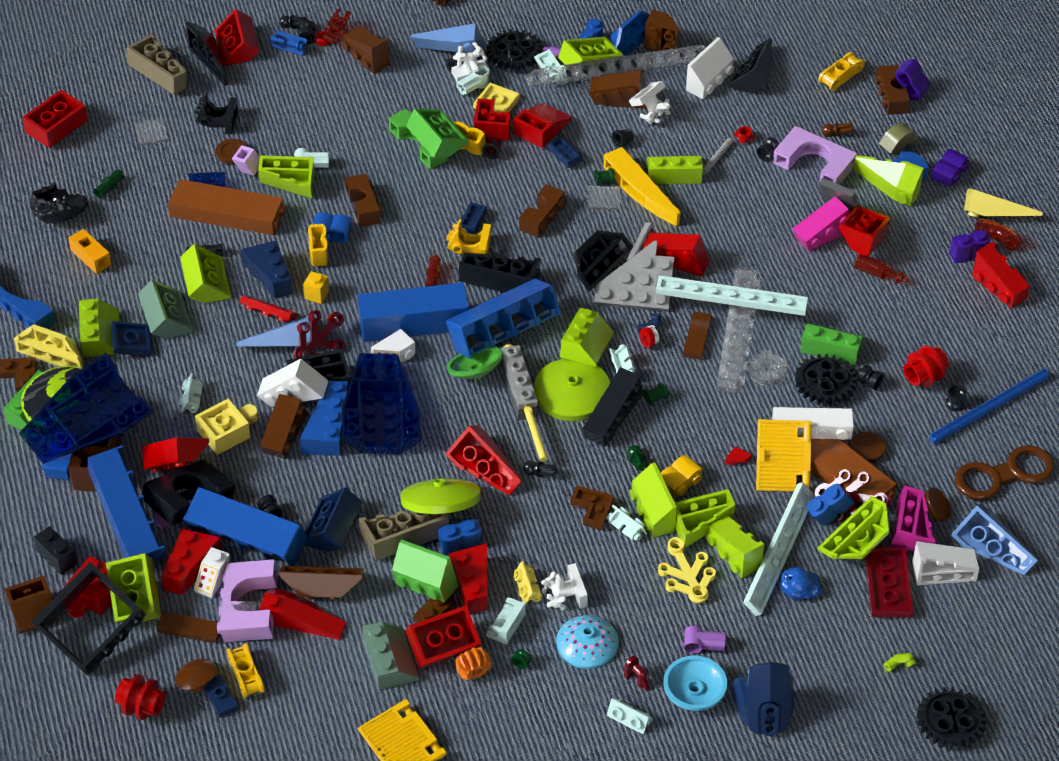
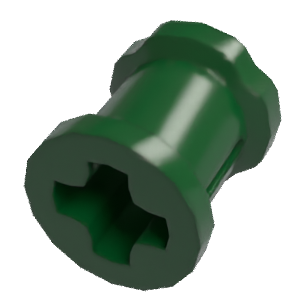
(604, 176)
(655, 394)

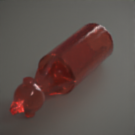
(878, 269)

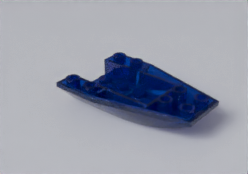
(380, 407)
(84, 412)

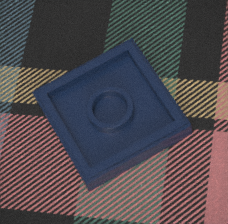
(131, 338)

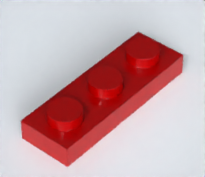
(268, 309)

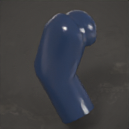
(656, 321)

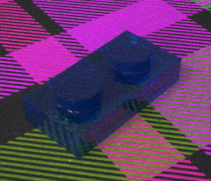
(211, 178)

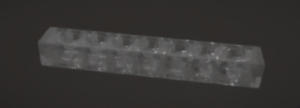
(737, 336)

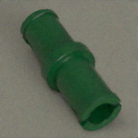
(108, 183)

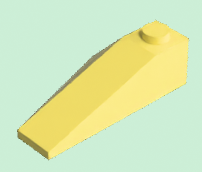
(987, 205)

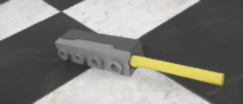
(521, 392)

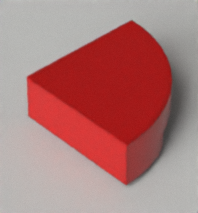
(737, 456)

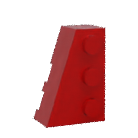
(685, 248)
(998, 277)
(186, 560)
(471, 575)

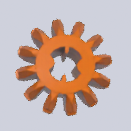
(473, 663)

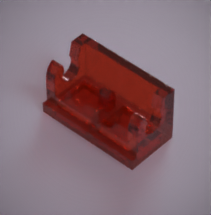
(335, 27)

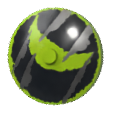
(43, 388)

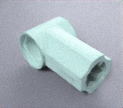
(475, 80)
(321, 159)

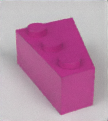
(821, 225)
(911, 520)

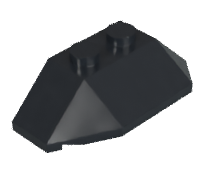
(599, 256)

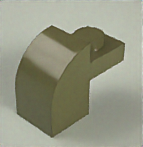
(897, 138)

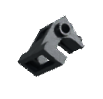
(217, 116)

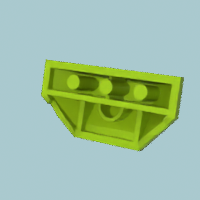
(859, 532)

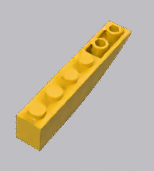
(640, 186)

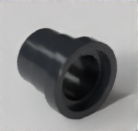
(621, 137)
(492, 148)

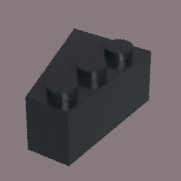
(330, 365)

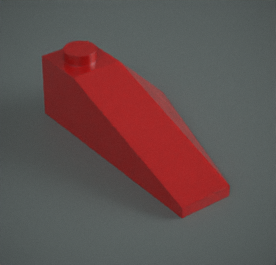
(483, 459)
(301, 615)

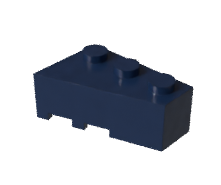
(269, 267)

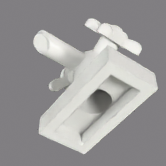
(470, 62)
(648, 97)
(563, 589)

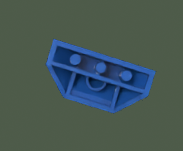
(630, 34)

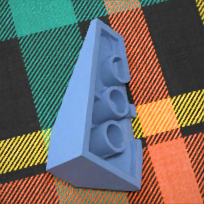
(451, 38)
(277, 336)
(993, 540)

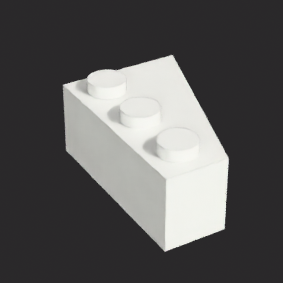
(294, 380)

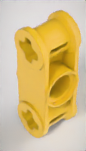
(841, 71)
(245, 670)

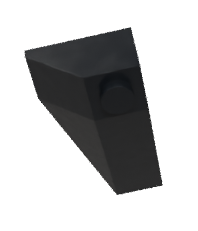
(203, 46)
(756, 71)

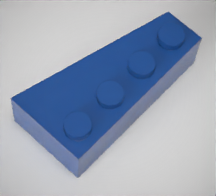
(324, 427)

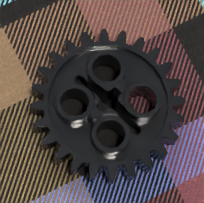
(513, 49)
(826, 379)
(933, 720)

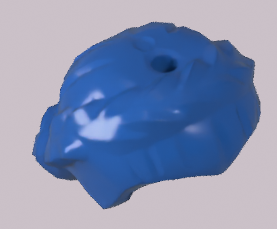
(800, 583)

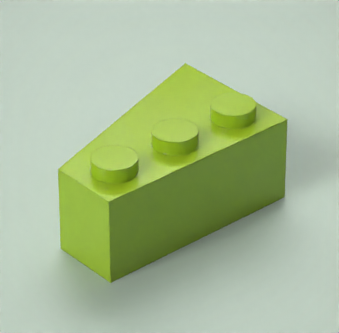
(288, 173)
(735, 546)

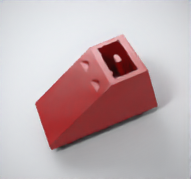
(539, 124)

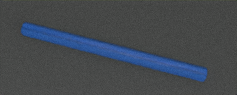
(989, 406)

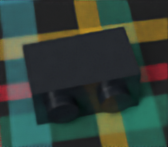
(55, 550)

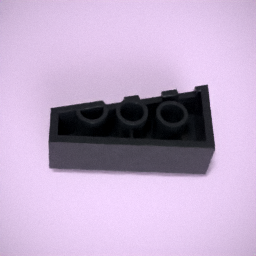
(497, 272)
(613, 406)

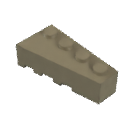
(157, 64)
(385, 533)

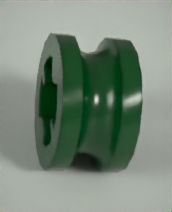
(521, 658)

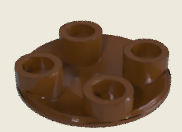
(195, 675)

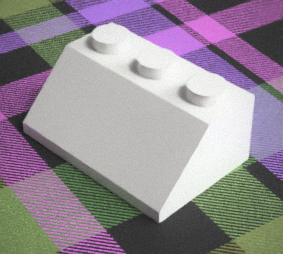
(709, 69)

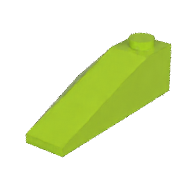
(896, 180)

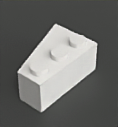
(943, 564)

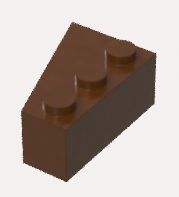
(367, 48)

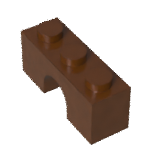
(893, 97)
(366, 209)
(536, 221)

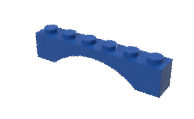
(26, 310)

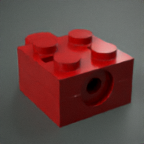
(94, 597)

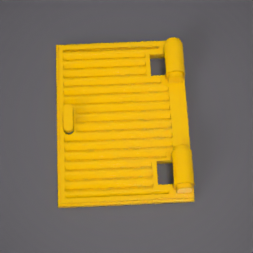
(782, 454)
(401, 737)

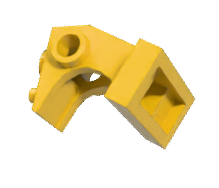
(460, 240)

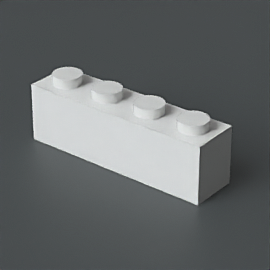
(826, 422)

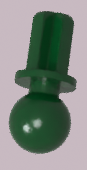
(637, 457)

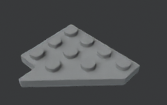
(636, 282)

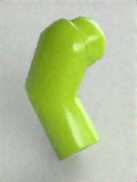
(897, 659)

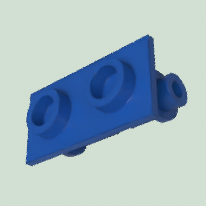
(289, 42)

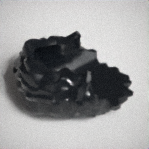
(56, 205)

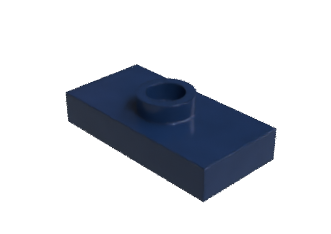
(564, 152)
(473, 217)
(220, 696)

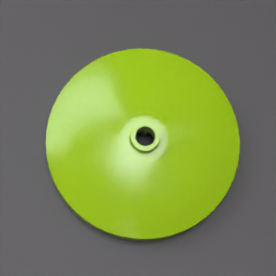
(570, 389)
(440, 496)

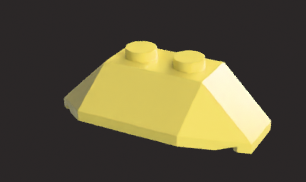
(48, 346)

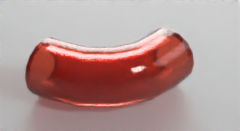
(999, 233)

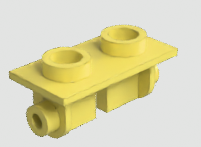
(524, 577)

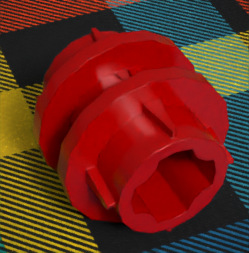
(926, 366)
(140, 697)

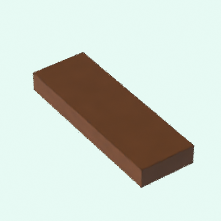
(697, 335)
(188, 627)

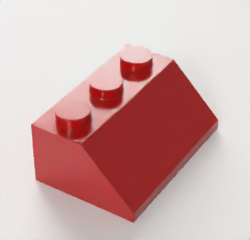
(236, 39)
(864, 229)
(172, 453)

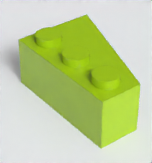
(699, 512)

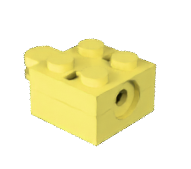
(226, 425)

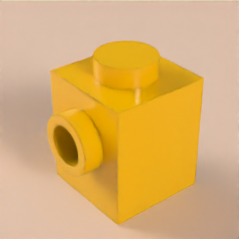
(316, 287)

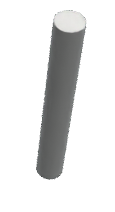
(717, 156)

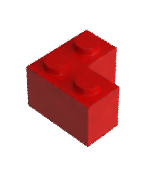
(491, 123)

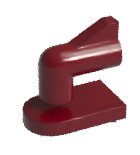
(632, 667)

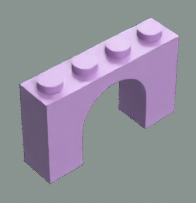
(801, 142)
(237, 581)

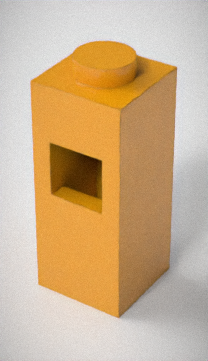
(89, 251)

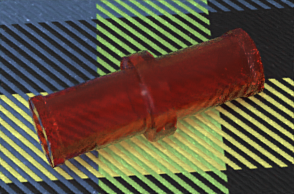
(433, 271)

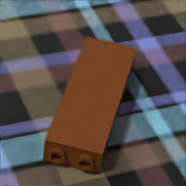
(226, 207)
(833, 456)

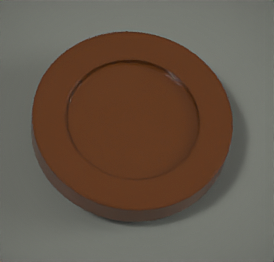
(227, 149)
(868, 446)
(938, 504)

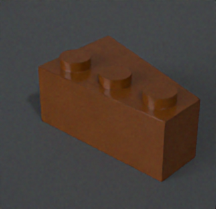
(617, 89)
(283, 426)

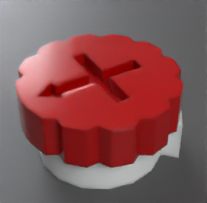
(649, 336)

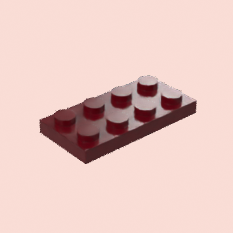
(888, 582)

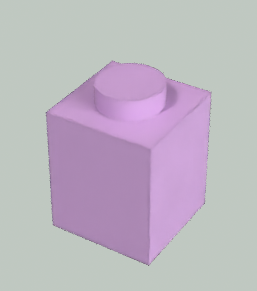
(247, 160)

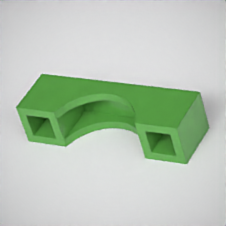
(398, 127)

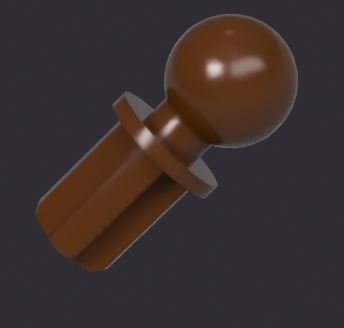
(829, 130)

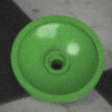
(477, 367)

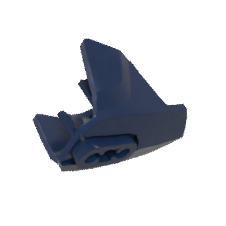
(765, 698)

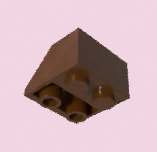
(661, 32)
(27, 601)

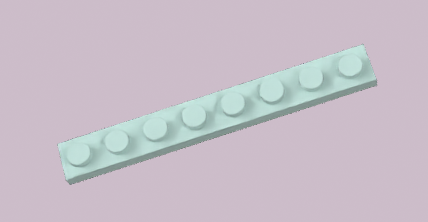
(731, 295)
(778, 549)

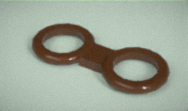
(1004, 472)

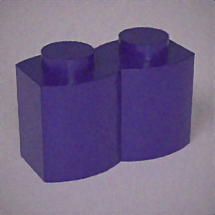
(912, 79)
(950, 167)
(965, 246)

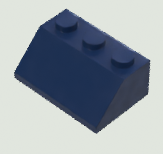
(332, 520)

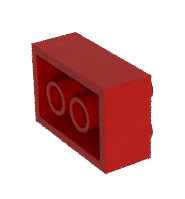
(55, 118)
(443, 637)

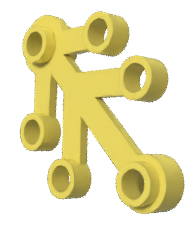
(687, 574)

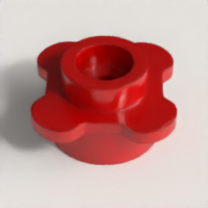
(744, 134)

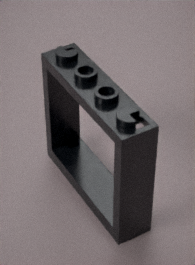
(67, 596)

